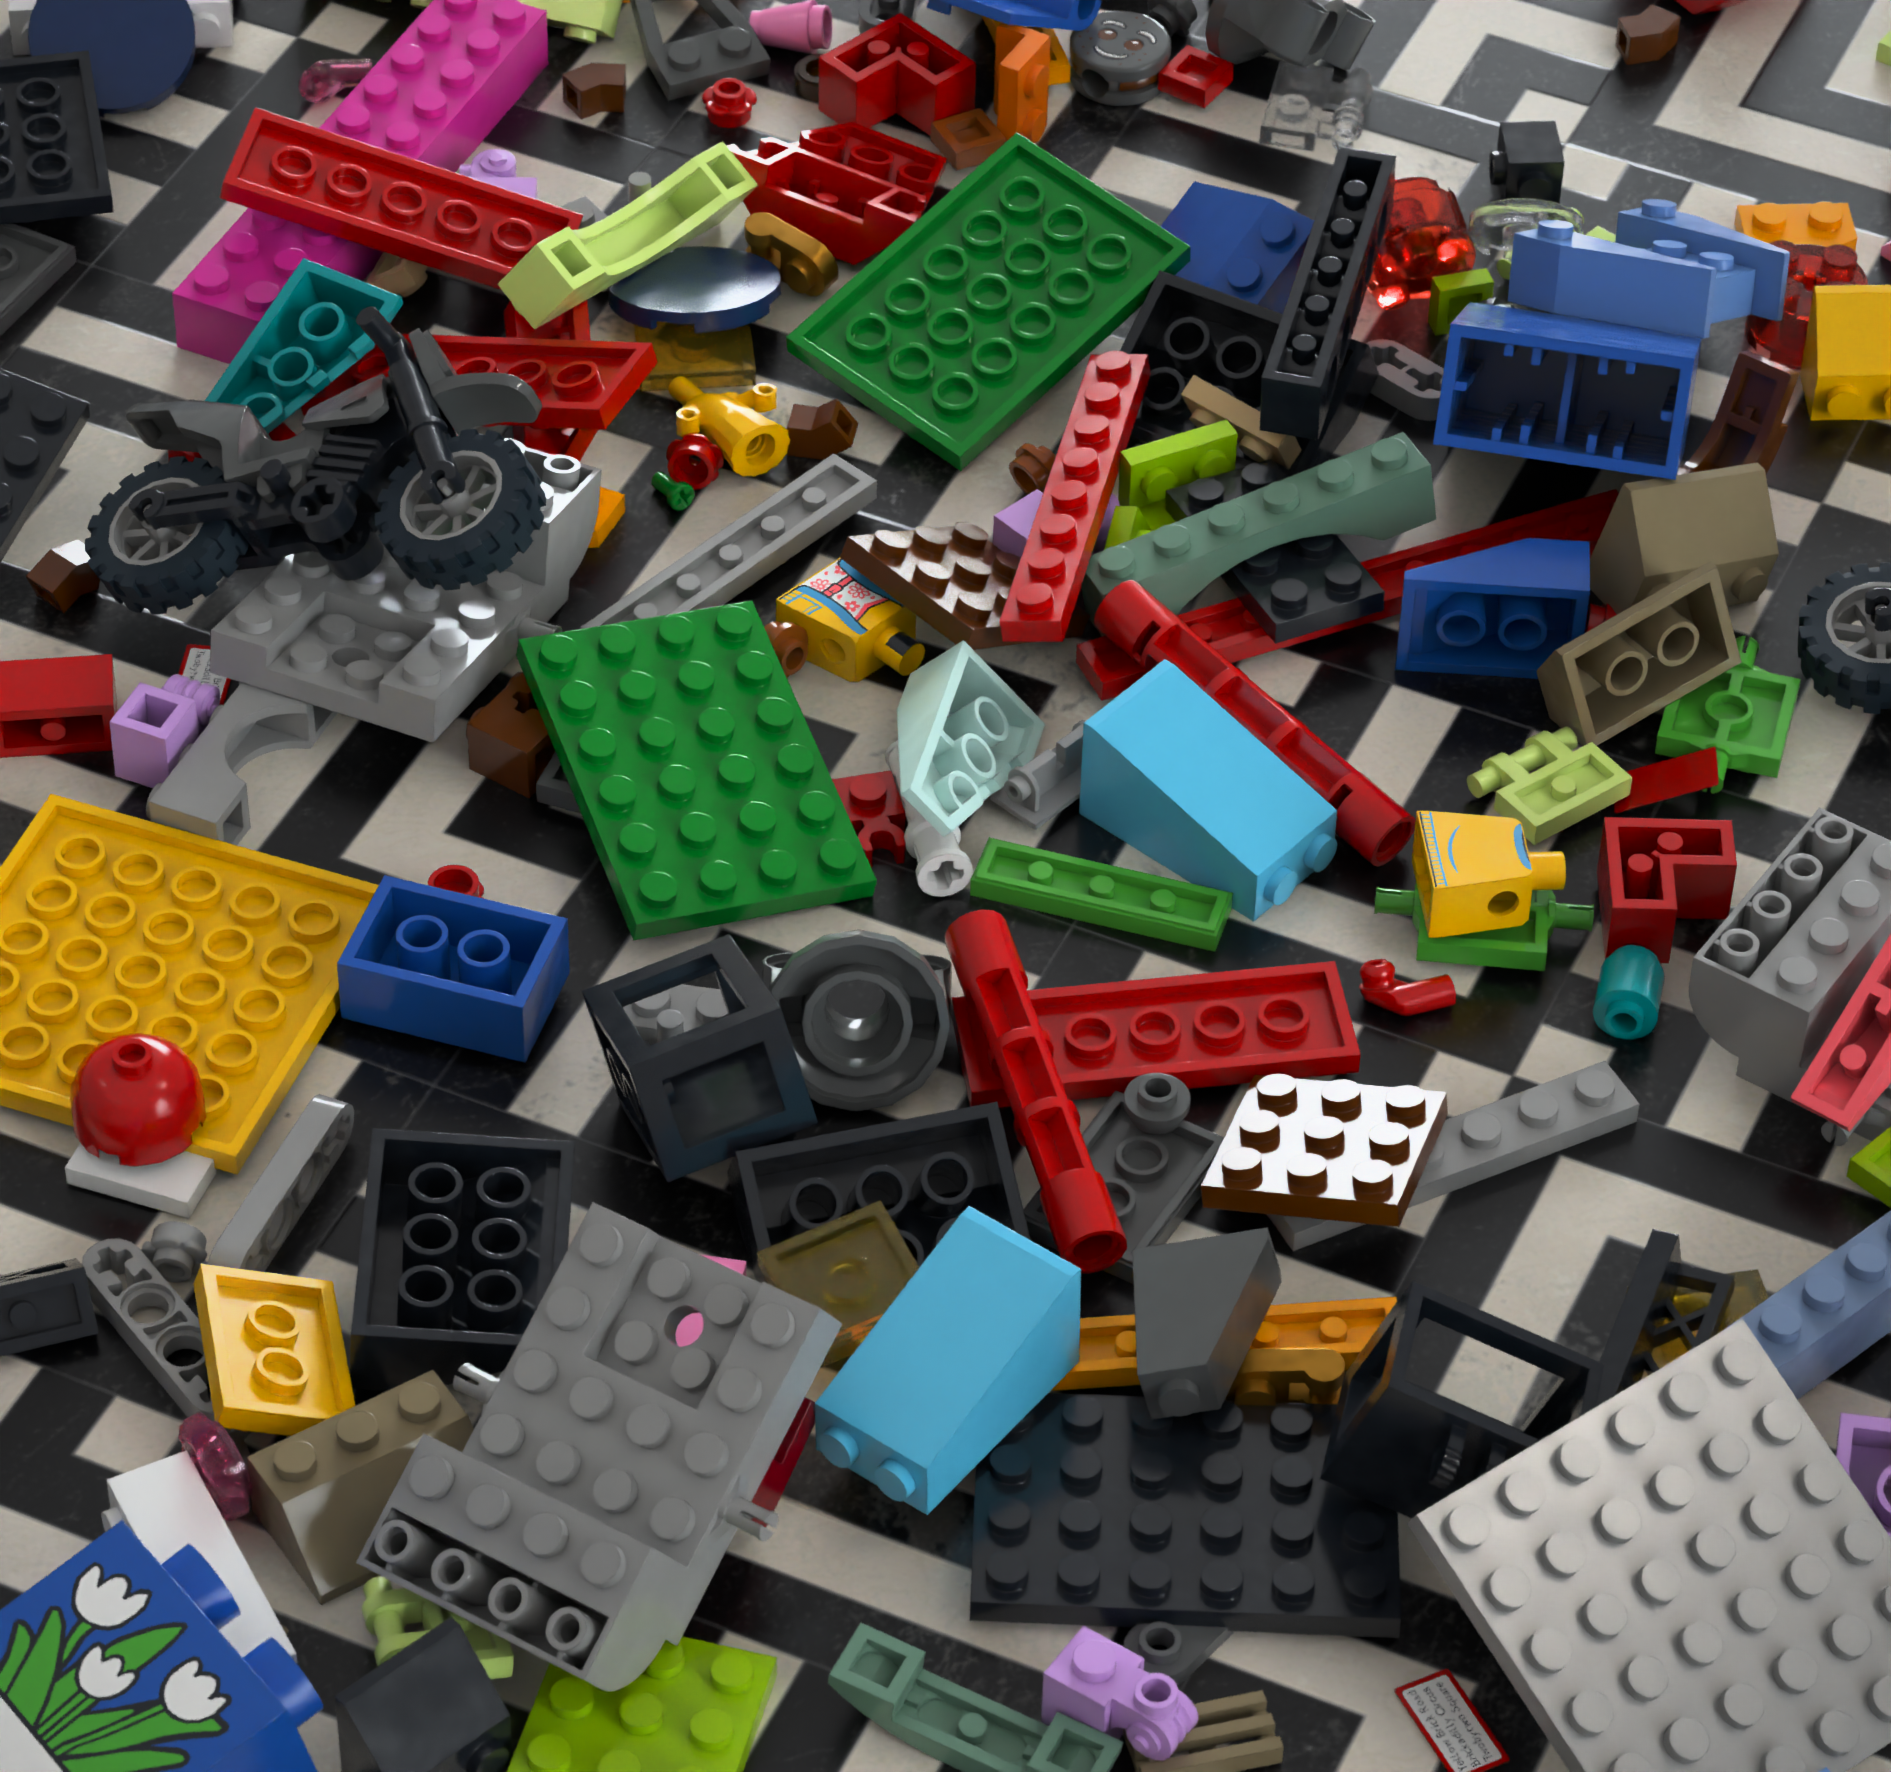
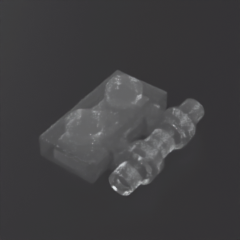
(1298, 106)

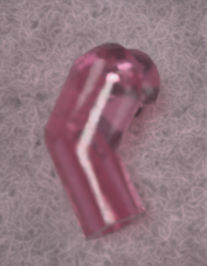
(331, 76)

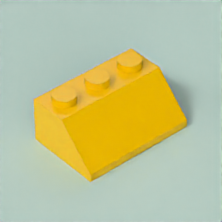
(1848, 353)

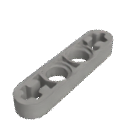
(285, 1186)
(149, 1340)

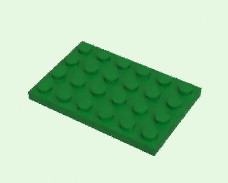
(987, 300)
(694, 769)

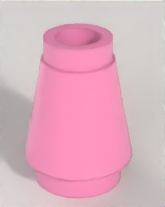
(794, 26)

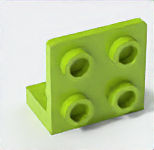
(1173, 462)

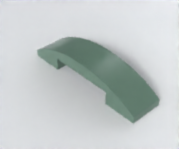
(955, 1724)

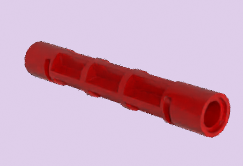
(1152, 632)
(1045, 1119)

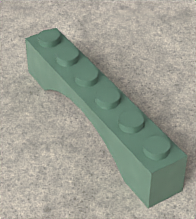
(1362, 493)

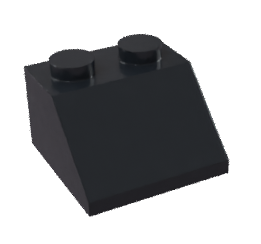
(425, 1711)

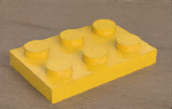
(271, 1349)

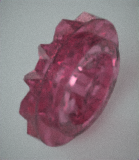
(217, 1464)

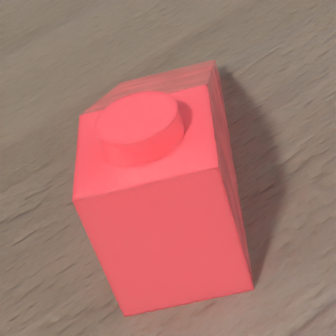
(1856, 1055)

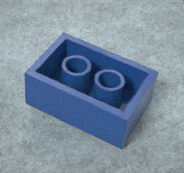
(454, 968)

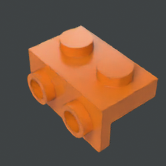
(1021, 81)

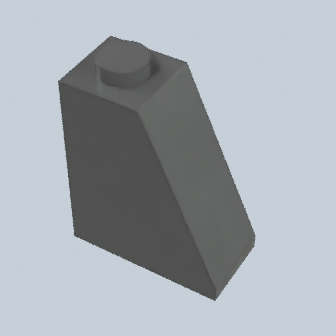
(1199, 1316)

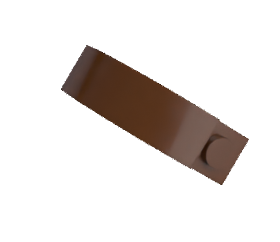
(1749, 416)

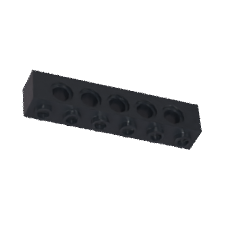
(1327, 293)

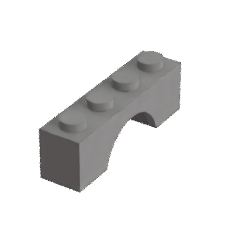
(203, 788)

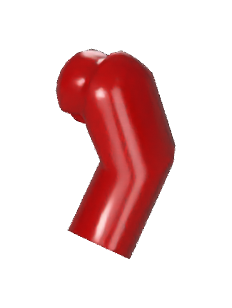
(1402, 997)

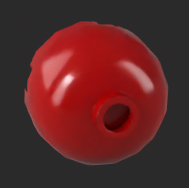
(137, 1099)

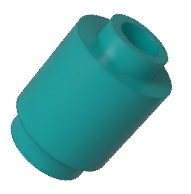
(1629, 993)

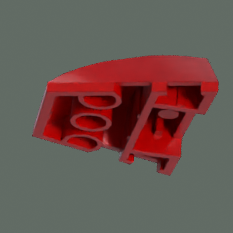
(843, 186)

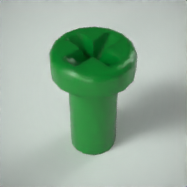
(678, 495)

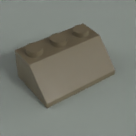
(1676, 526)
(1641, 658)
(332, 1481)

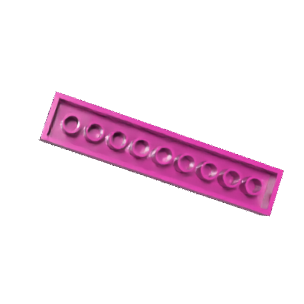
(424, 100)

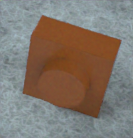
(966, 138)

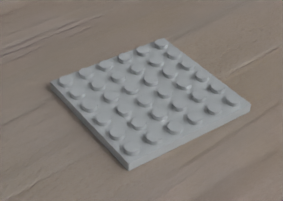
(1682, 1577)

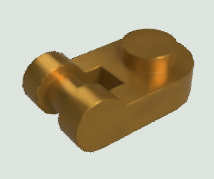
(800, 258)
(1288, 1377)

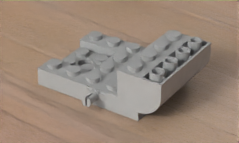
(400, 649)
(1795, 956)
(607, 1455)

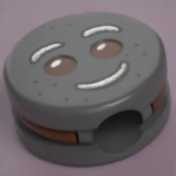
(1119, 58)

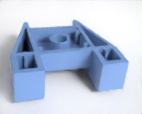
(1658, 275)

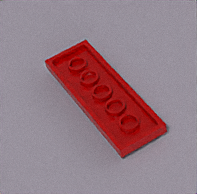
(387, 200)
(576, 380)
(1185, 1026)

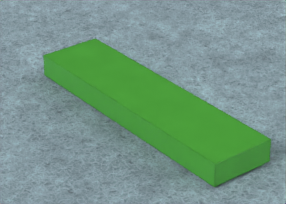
(1101, 894)

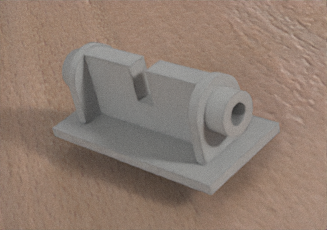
(1045, 783)

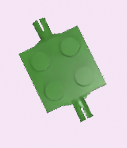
(1739, 713)
(1504, 948)

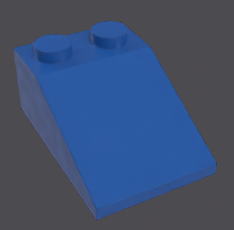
(1240, 243)
(1494, 609)

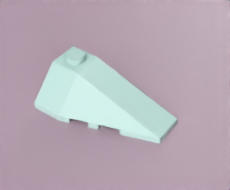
(960, 736)

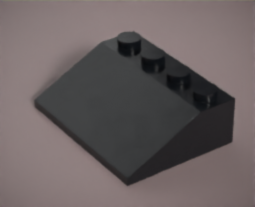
(1227, 344)
(916, 1166)
(454, 1251)

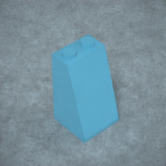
(1202, 793)
(953, 1362)

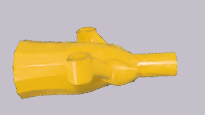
(744, 436)

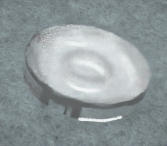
(1498, 220)

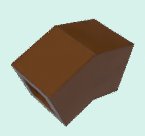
(1647, 35)
(595, 89)
(820, 430)
(63, 575)

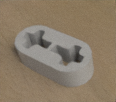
(1406, 379)

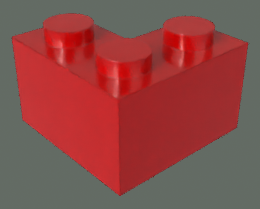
(895, 71)
(1661, 873)

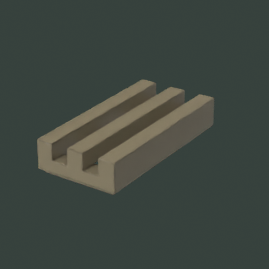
(1219, 1723)

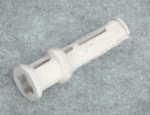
(941, 863)

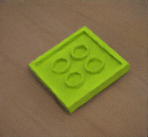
(683, 1714)

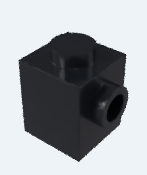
(1528, 161)

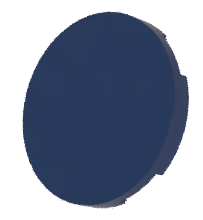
(134, 46)
(698, 287)

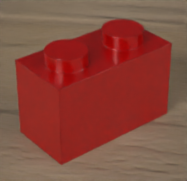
(56, 705)

